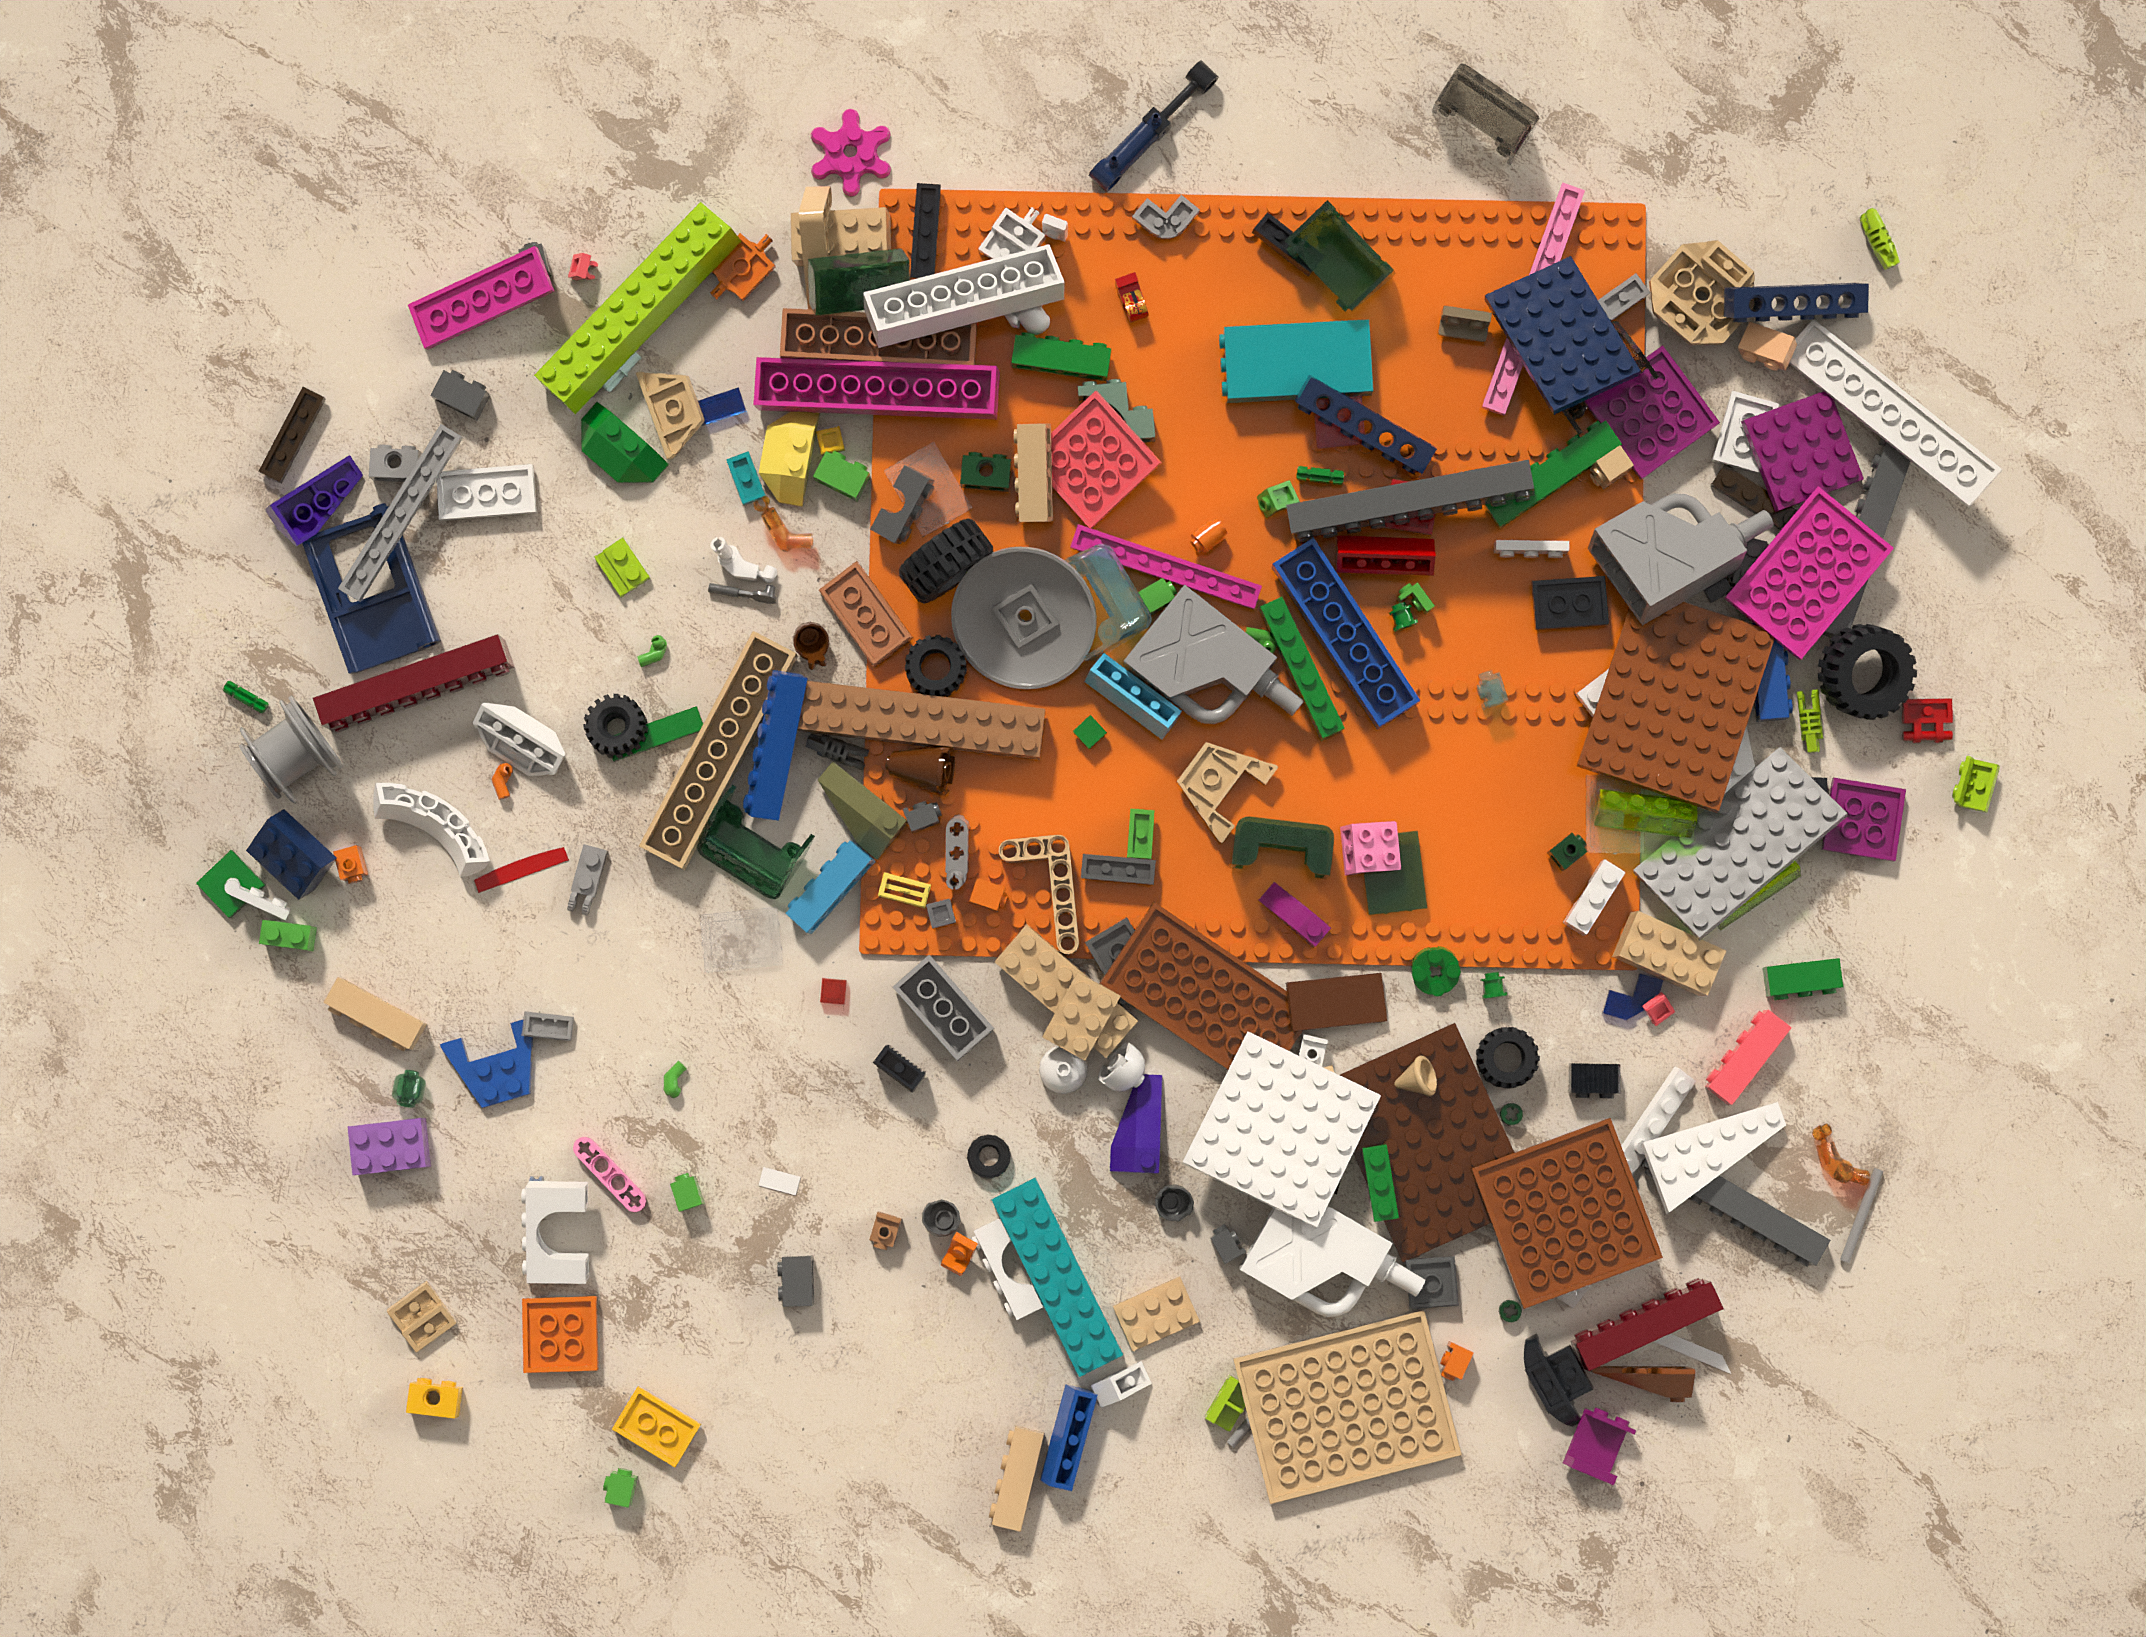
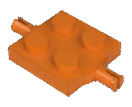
(743, 268)

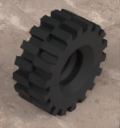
(605, 712)

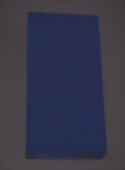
(722, 406)

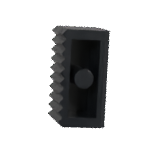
(899, 1068)
(1594, 1078)

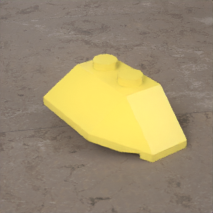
(788, 456)

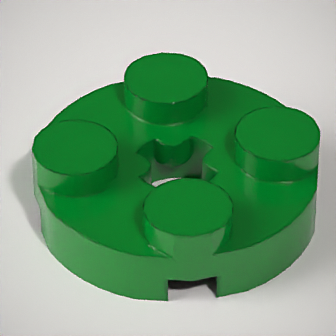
(1436, 984)

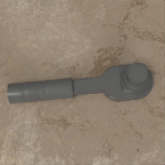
(767, 596)

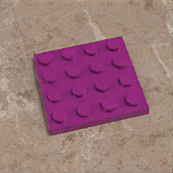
(1654, 415)
(1802, 449)

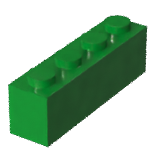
(1061, 357)

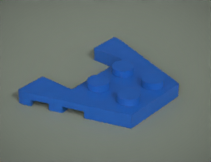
(496, 1076)

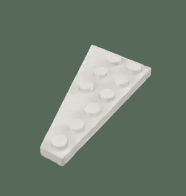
(1696, 1156)

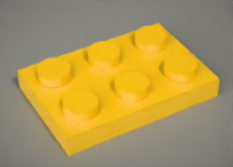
(656, 1426)

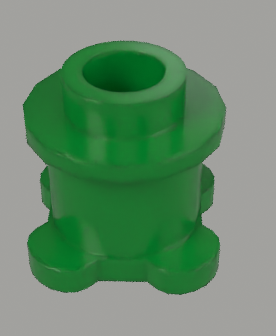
(1402, 616)
(1493, 985)

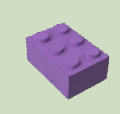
(389, 1146)

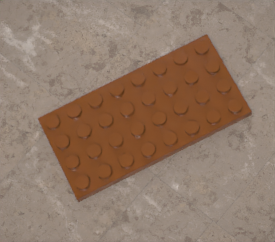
(1198, 988)

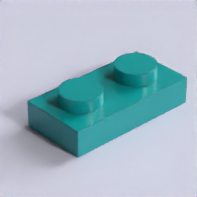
(745, 478)

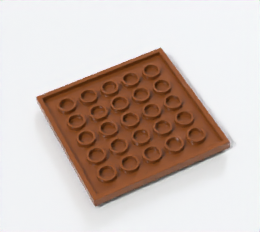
(1566, 1213)

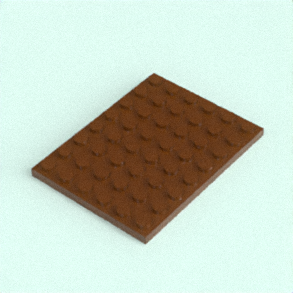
(1432, 1141)

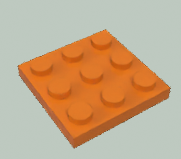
(560, 1334)

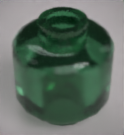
(408, 1089)

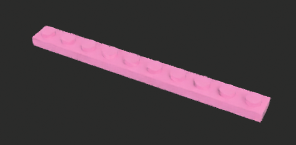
(1548, 253)

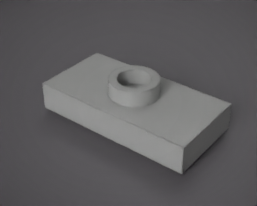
(547, 1026)

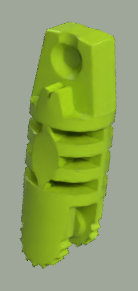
(1879, 239)
(1810, 721)

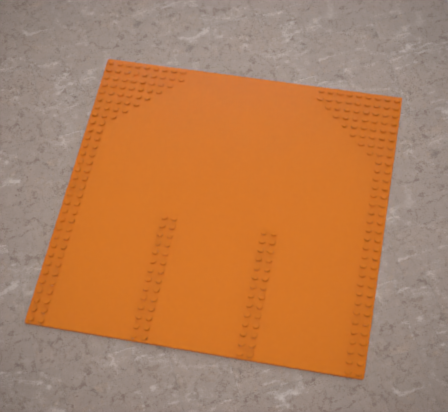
(1474, 782)

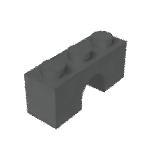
(915, 489)

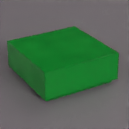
(1089, 732)

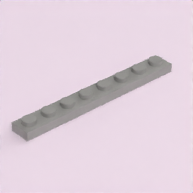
(400, 513)

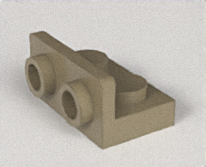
(1464, 323)

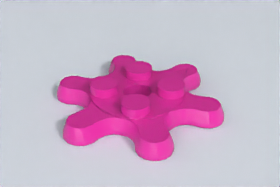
(850, 168)

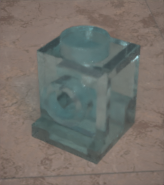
(1491, 689)

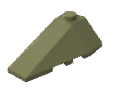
(865, 814)

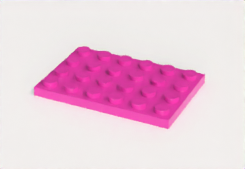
(1809, 573)

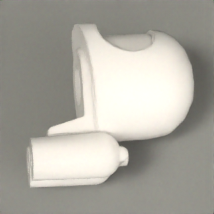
(1032, 319)

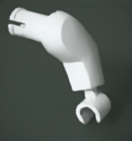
(733, 562)

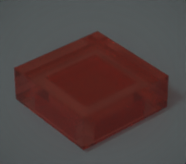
(833, 991)

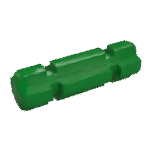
(1320, 475)
(245, 697)

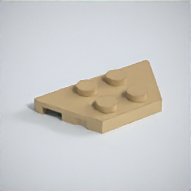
(672, 409)

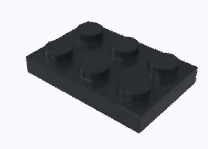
(1570, 603)

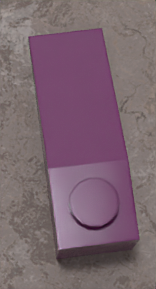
(1294, 914)

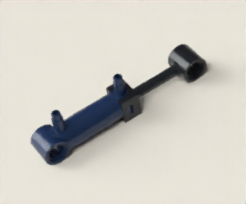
(1152, 128)

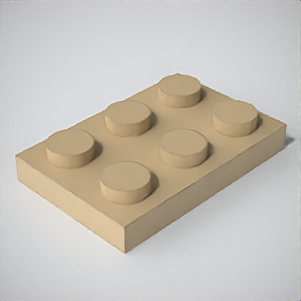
(1081, 1016)
(1156, 1313)

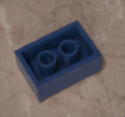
(291, 854)

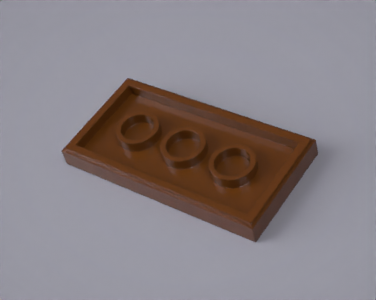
(1336, 1002)

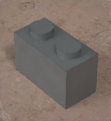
(460, 395)
(797, 1281)

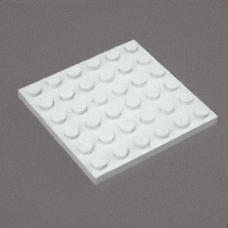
(1281, 1129)

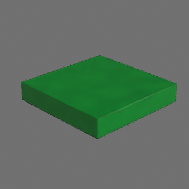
(215, 879)

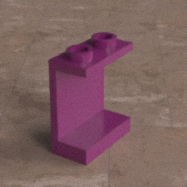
(1597, 1444)

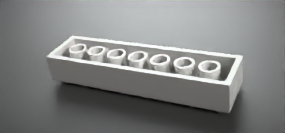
(963, 296)

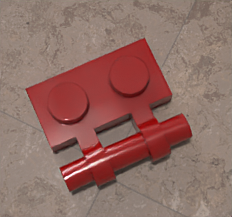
(1927, 712)

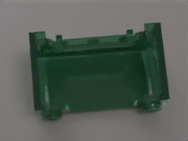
(1339, 257)

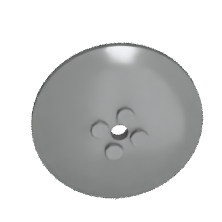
(1005, 645)

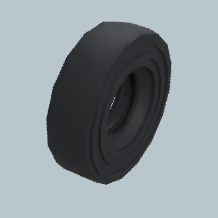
(1003, 1159)

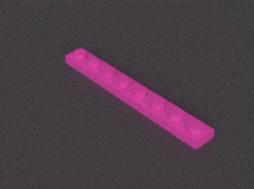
(1171, 568)

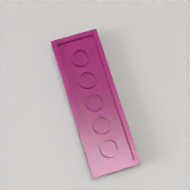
(481, 298)

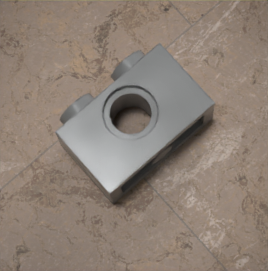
(381, 459)

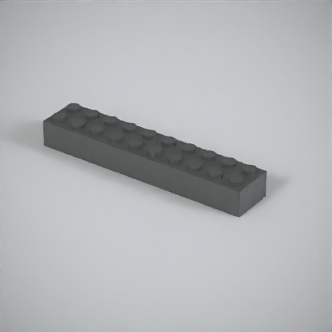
(1411, 500)

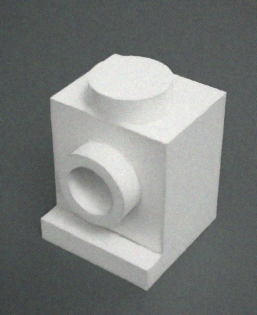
(1315, 1043)

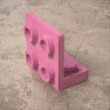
(1370, 847)

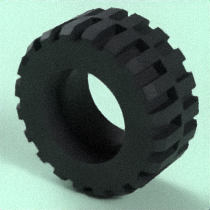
(944, 560)
(1894, 680)

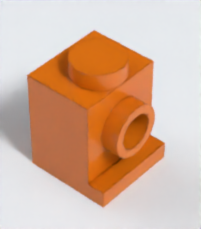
(1455, 1361)

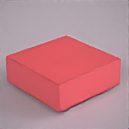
(1658, 1009)

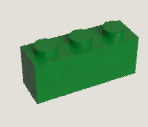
(1803, 978)
(1380, 1182)

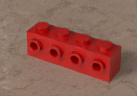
(1385, 555)

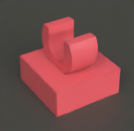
(580, 266)

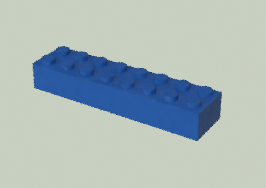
(1345, 633)

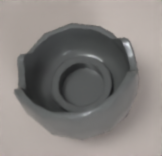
(1174, 1203)
(941, 1218)

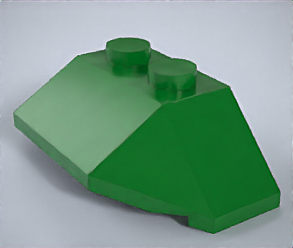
(618, 448)

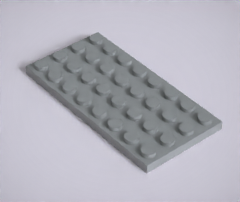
(1736, 852)

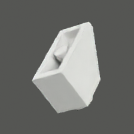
(1121, 1384)

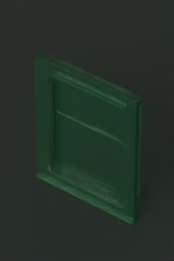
(1399, 888)

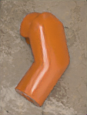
(500, 779)

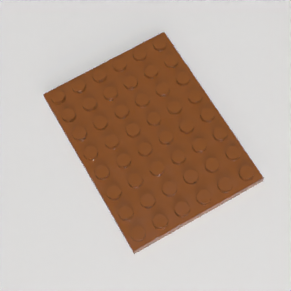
(1677, 703)

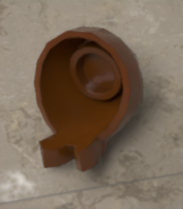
(811, 643)

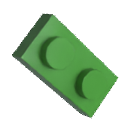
(1140, 834)

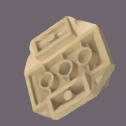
(1698, 268)

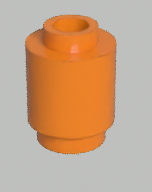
(1208, 536)

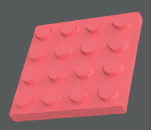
(1097, 459)

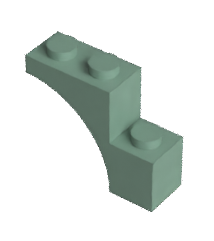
(1115, 393)

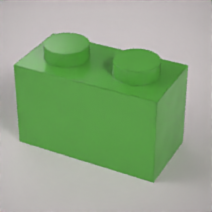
(841, 475)
(287, 935)

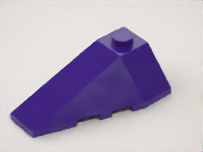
(309, 506)
(1138, 1134)

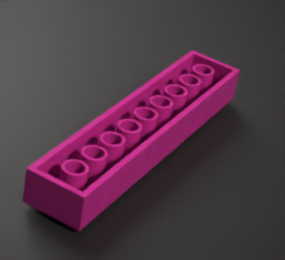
(876, 388)

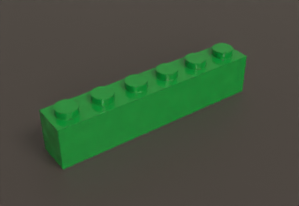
(1560, 469)
(1301, 668)

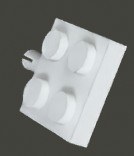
(1012, 235)

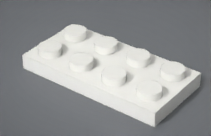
(486, 492)

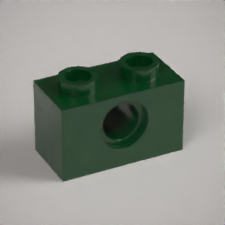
(997, 481)

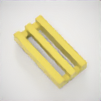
(924, 896)

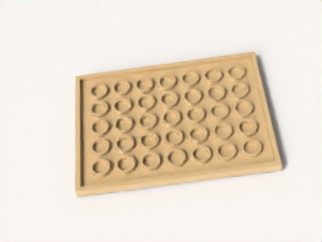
(1347, 1406)

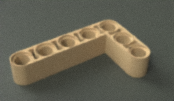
(813, 226)
(1056, 882)

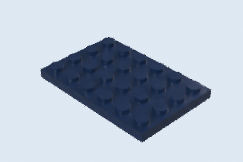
(1562, 335)

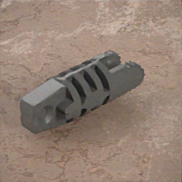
(837, 750)

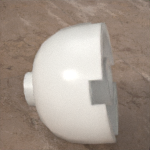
(1124, 1069)
(1062, 1071)

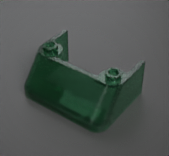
(747, 853)

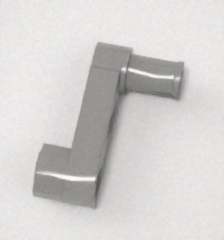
(955, 866)

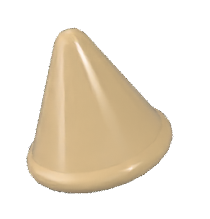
(1418, 1077)

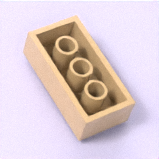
(849, 232)
(1669, 953)

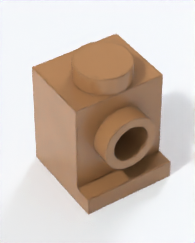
(890, 1222)

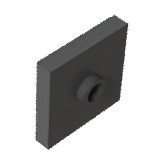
(1439, 1284)

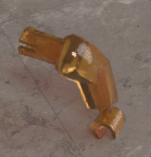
(778, 531)
(1832, 1163)

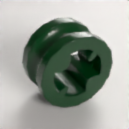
(1503, 1113)
(1513, 1318)

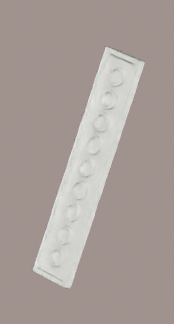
(1893, 414)

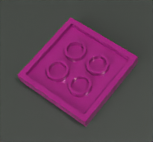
(1871, 820)

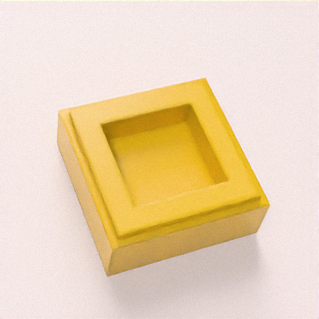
(830, 440)

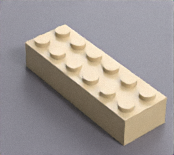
(1049, 975)

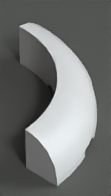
(435, 818)

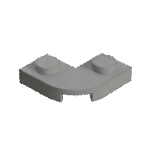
(1166, 224)

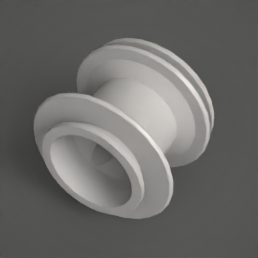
(289, 750)

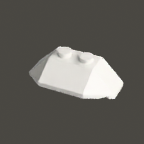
(519, 739)

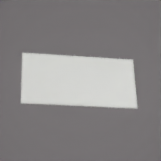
(779, 1181)

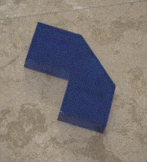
(1626, 1006)

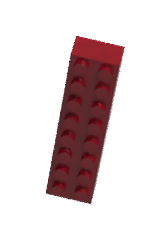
(413, 683)

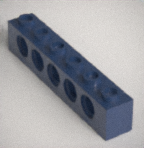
(1738, 298)
(1314, 389)

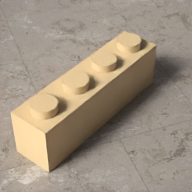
(1034, 472)
(374, 1013)
(1017, 1478)

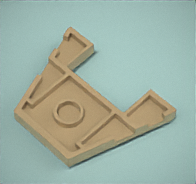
(1211, 778)

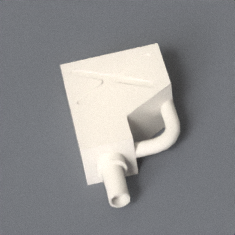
(1300, 1257)

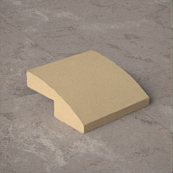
(421, 1316)

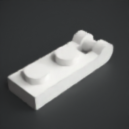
(256, 898)

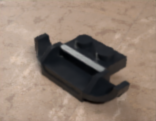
(1556, 1379)

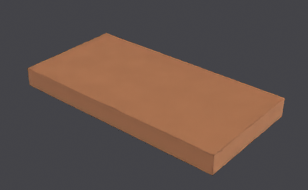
(865, 614)

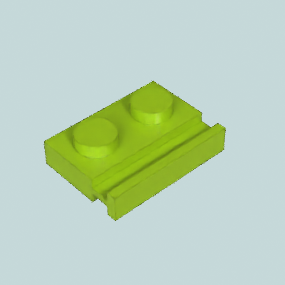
(622, 567)

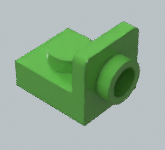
(1276, 498)
(1420, 599)

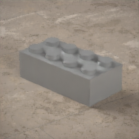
(943, 1007)

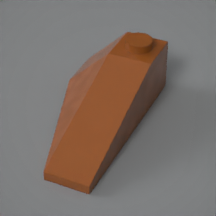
(1667, 1381)

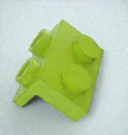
(1975, 784)

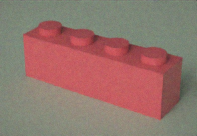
(1747, 1057)

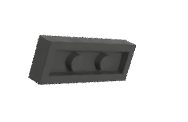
(1118, 869)

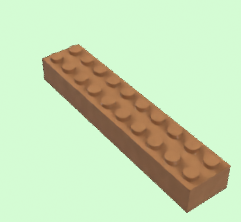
(922, 720)

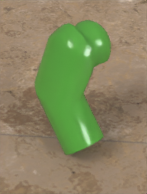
(656, 651)

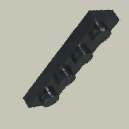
(925, 230)

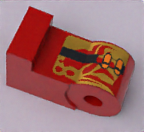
(1131, 297)

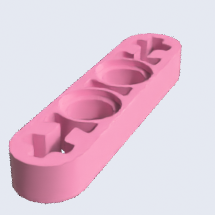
(612, 1171)

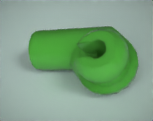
(1262, 637)
(671, 1079)

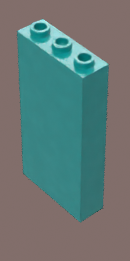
(1278, 358)

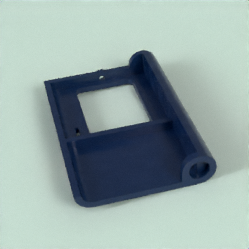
(379, 625)

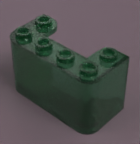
(1257, 832)

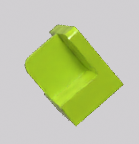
(1227, 1404)

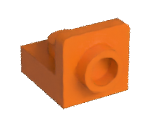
(959, 1254)

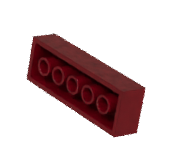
(1647, 1324)

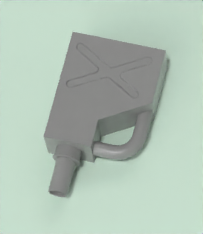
(1665, 560)
(1199, 648)

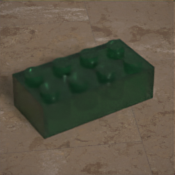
(840, 280)

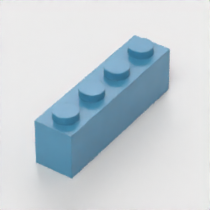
(830, 886)

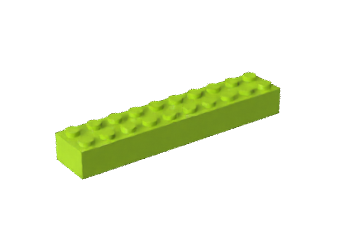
(637, 307)

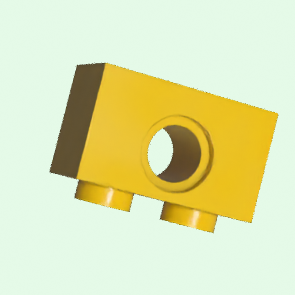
(419, 1402)

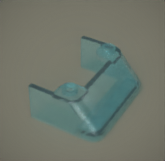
(1117, 595)

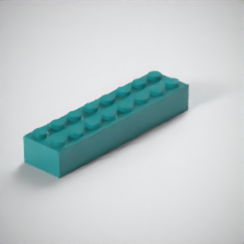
(1057, 1277)

